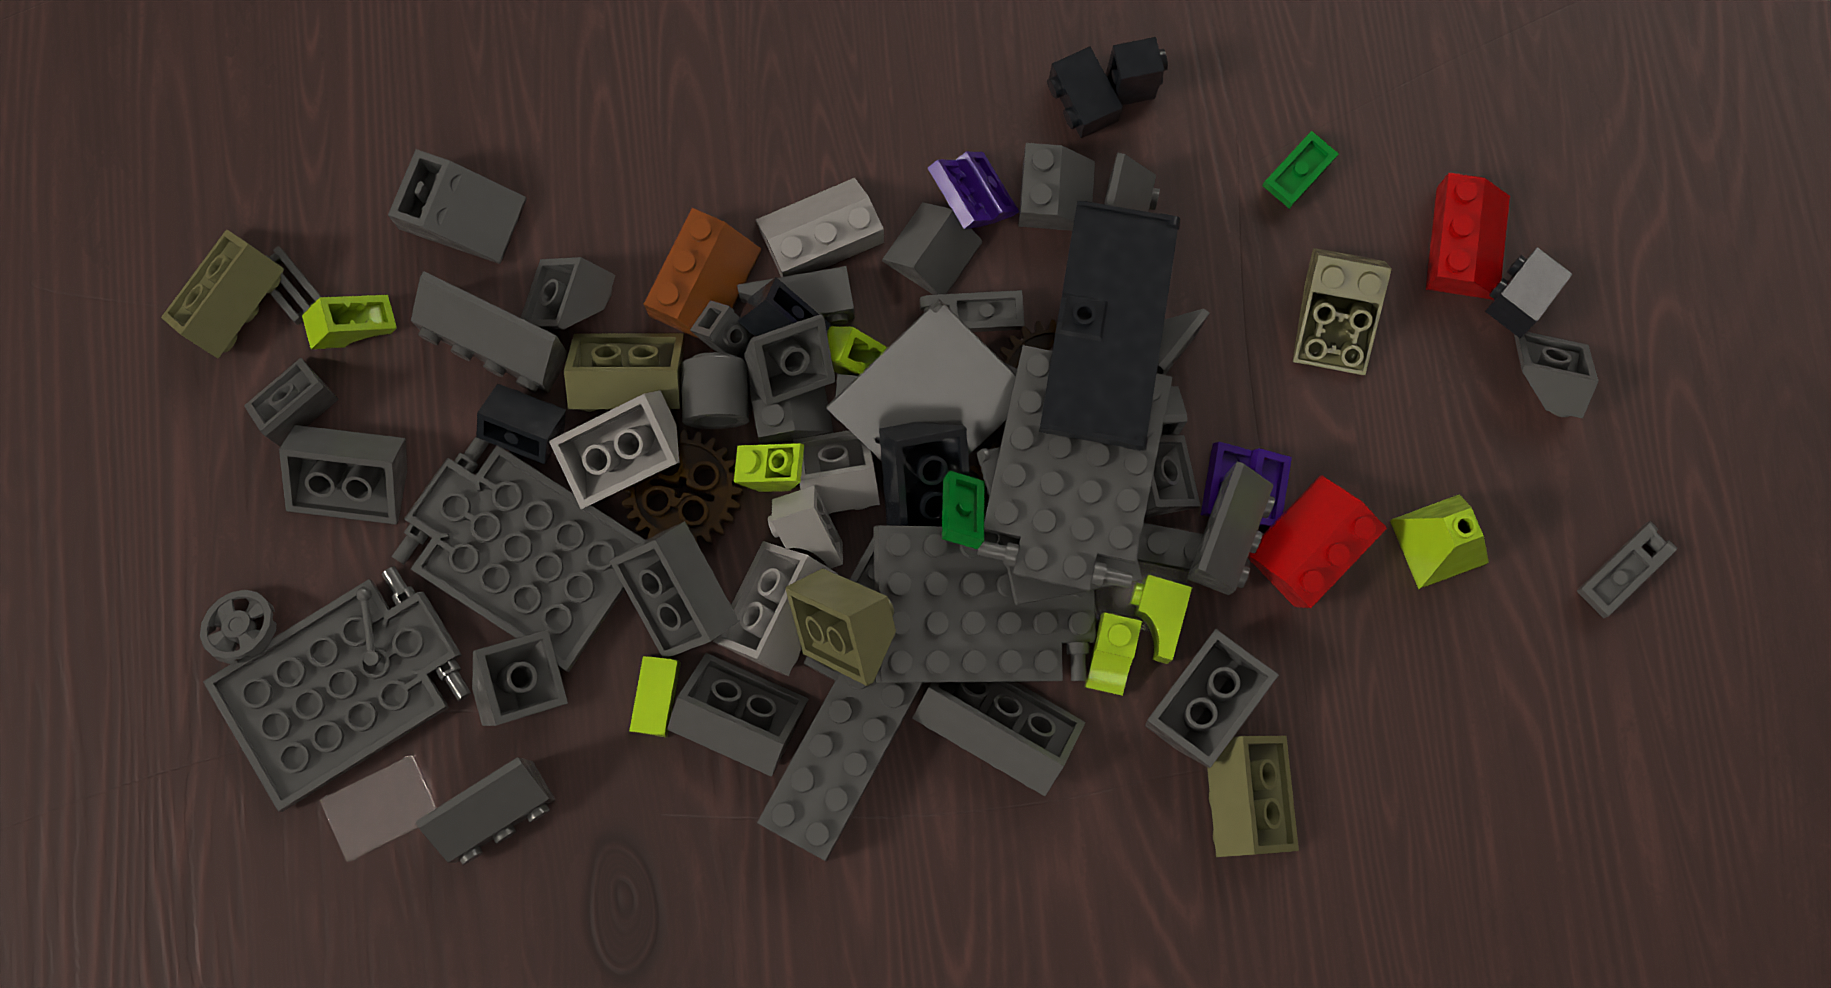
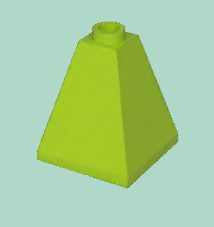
(1441, 540)

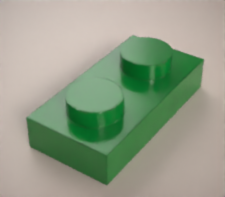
(1300, 169)
(963, 510)

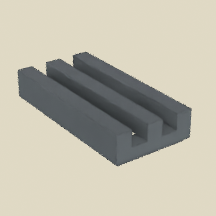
(297, 318)

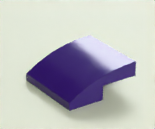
(973, 190)
(1268, 464)

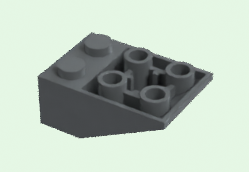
(456, 207)

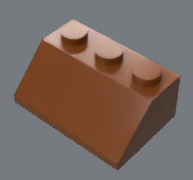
(701, 267)

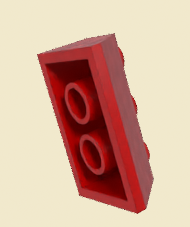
(1467, 236)
(1316, 542)

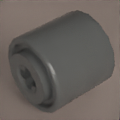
(714, 391)

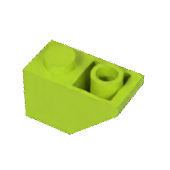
(769, 466)

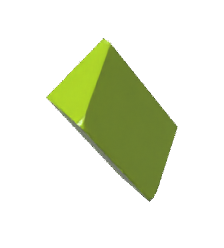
(655, 696)

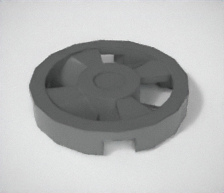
(237, 627)

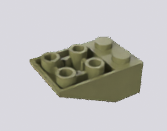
(1340, 311)

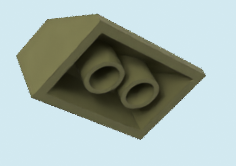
(223, 294)
(618, 367)
(842, 623)
(1253, 798)

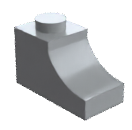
(805, 524)

